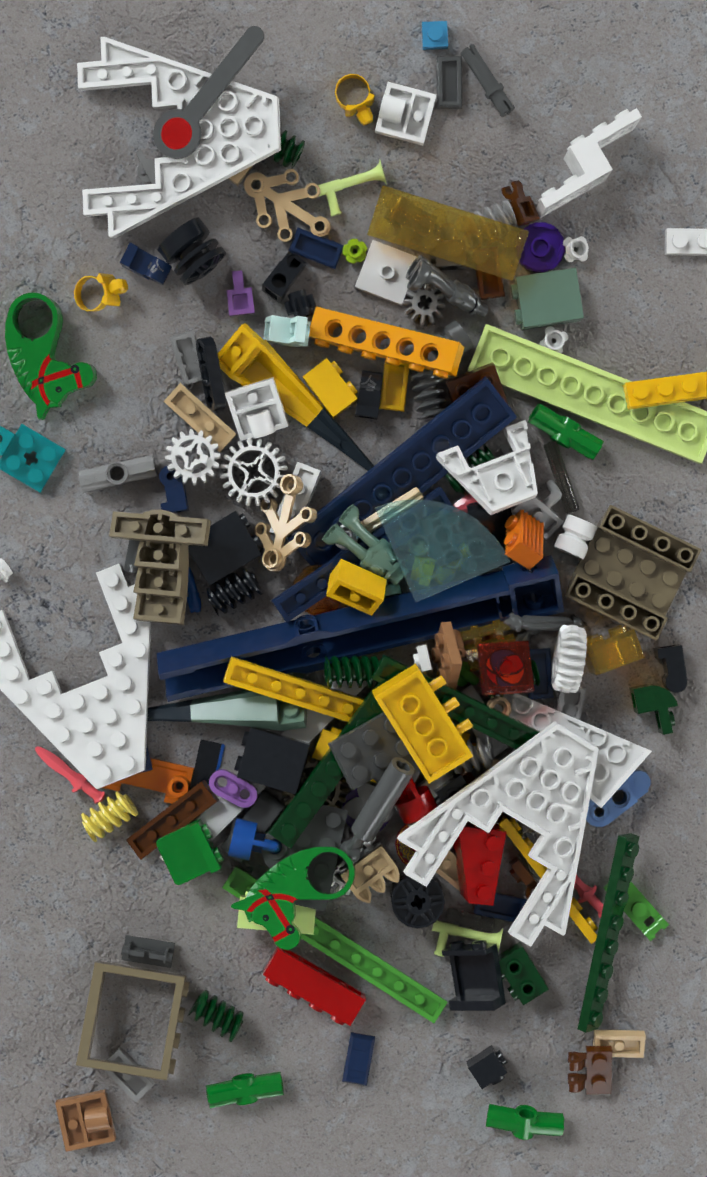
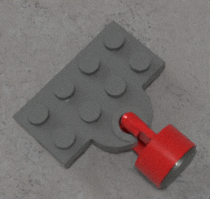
(366, 754)

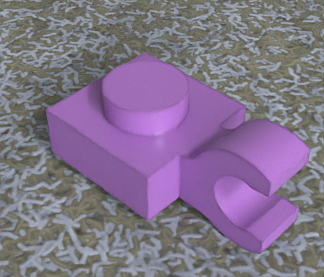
(240, 298)

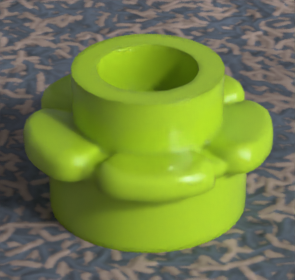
(355, 257)

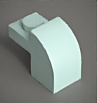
(287, 331)

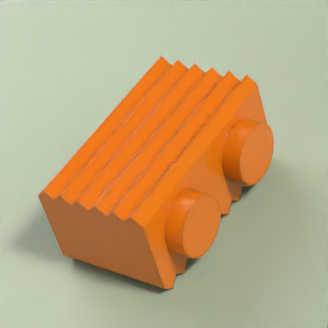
(524, 539)

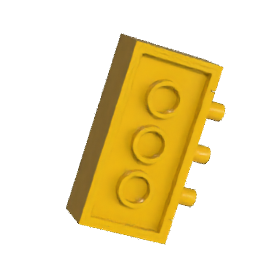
(424, 722)

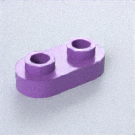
(233, 788)

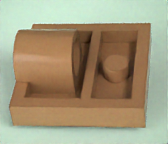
(448, 653)
(85, 1120)

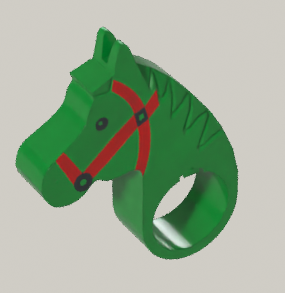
(34, 362)
(275, 892)

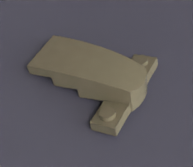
(161, 560)

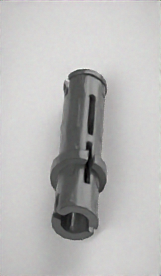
(492, 88)

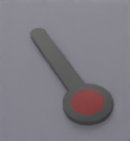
(178, 130)

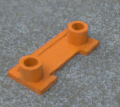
(160, 779)

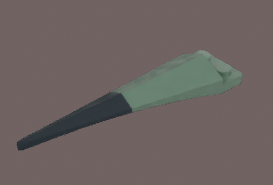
(234, 708)

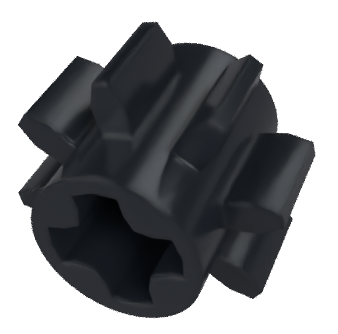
(300, 303)

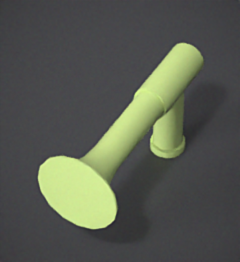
(333, 186)
(446, 929)

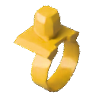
(363, 112)
(112, 290)

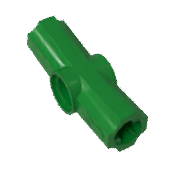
(565, 431)
(244, 1089)
(525, 1121)

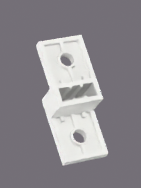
(587, 161)

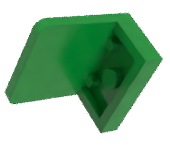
(190, 852)

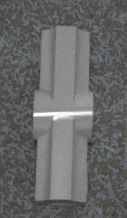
(102, 478)

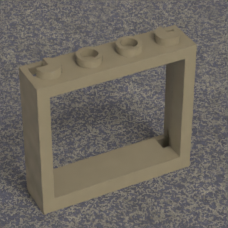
(91, 1015)

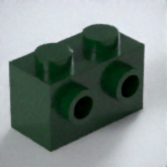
(521, 974)

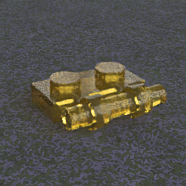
(475, 633)

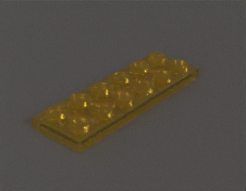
(448, 233)

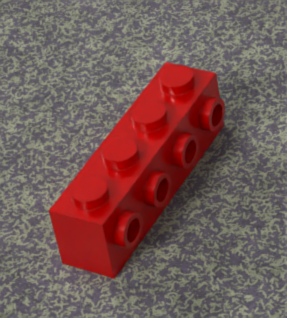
(314, 985)

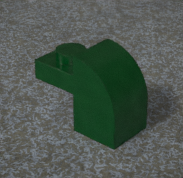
(657, 699)

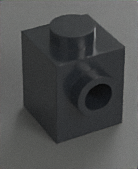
(449, 788)
(488, 1067)

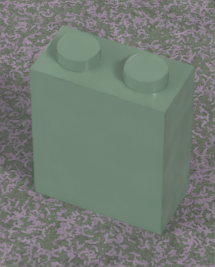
(547, 299)

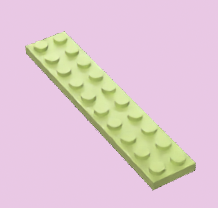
(590, 393)

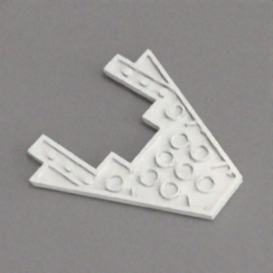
(234, 133)
(102, 722)
(541, 786)

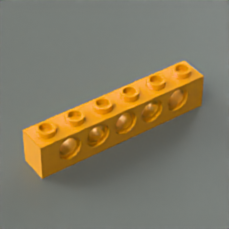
(326, 321)

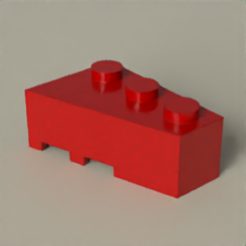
(479, 862)

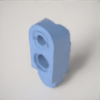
(633, 789)

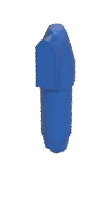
(193, 598)

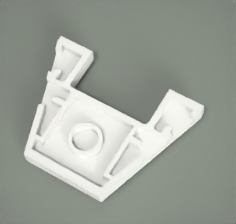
(499, 481)

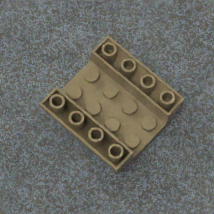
(632, 572)

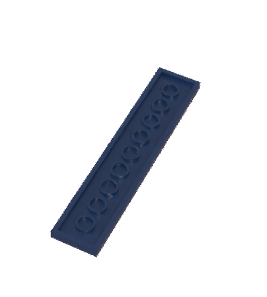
(413, 464)

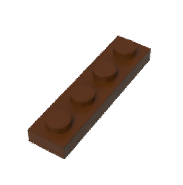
(172, 818)

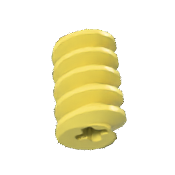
(109, 816)

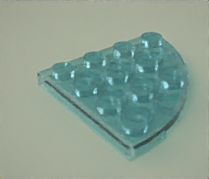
(438, 545)

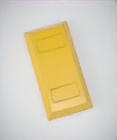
(394, 387)

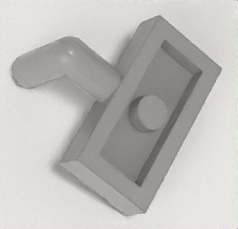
(542, 509)

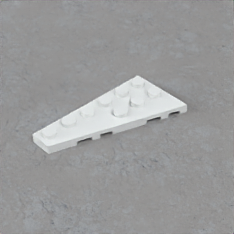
(615, 758)

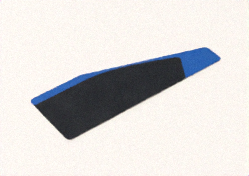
(207, 761)

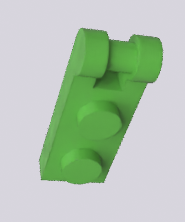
(639, 909)

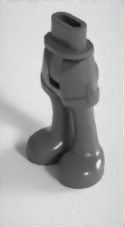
(456, 293)

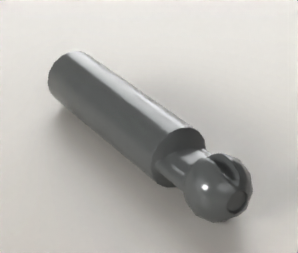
(378, 807)

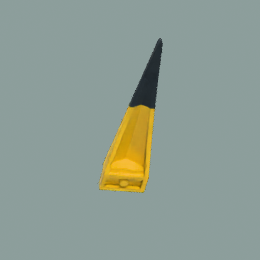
(251, 359)

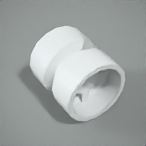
(575, 536)

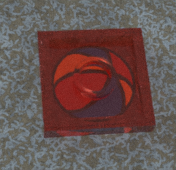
(505, 667)

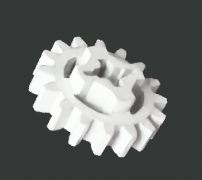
(182, 452)

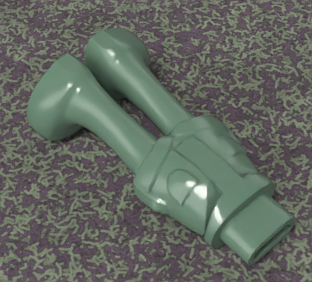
(377, 558)

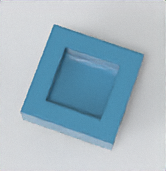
(434, 35)

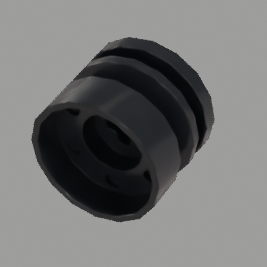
(188, 247)
(410, 913)

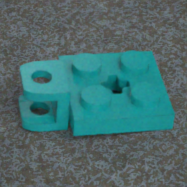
(25, 441)

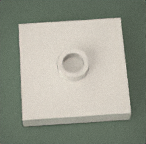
(385, 272)

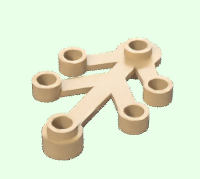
(283, 202)
(283, 527)

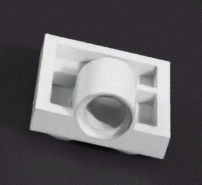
(405, 113)
(257, 409)

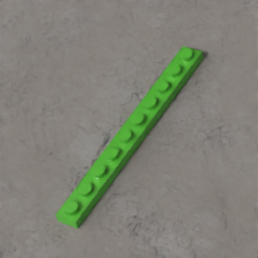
(357, 959)

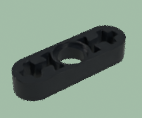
(211, 373)

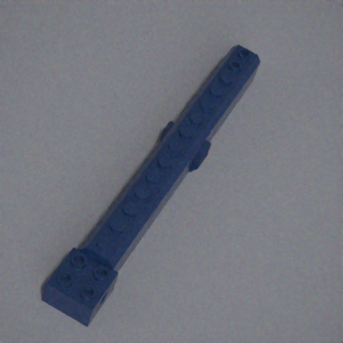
(351, 632)

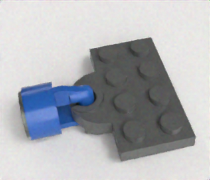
(322, 831)

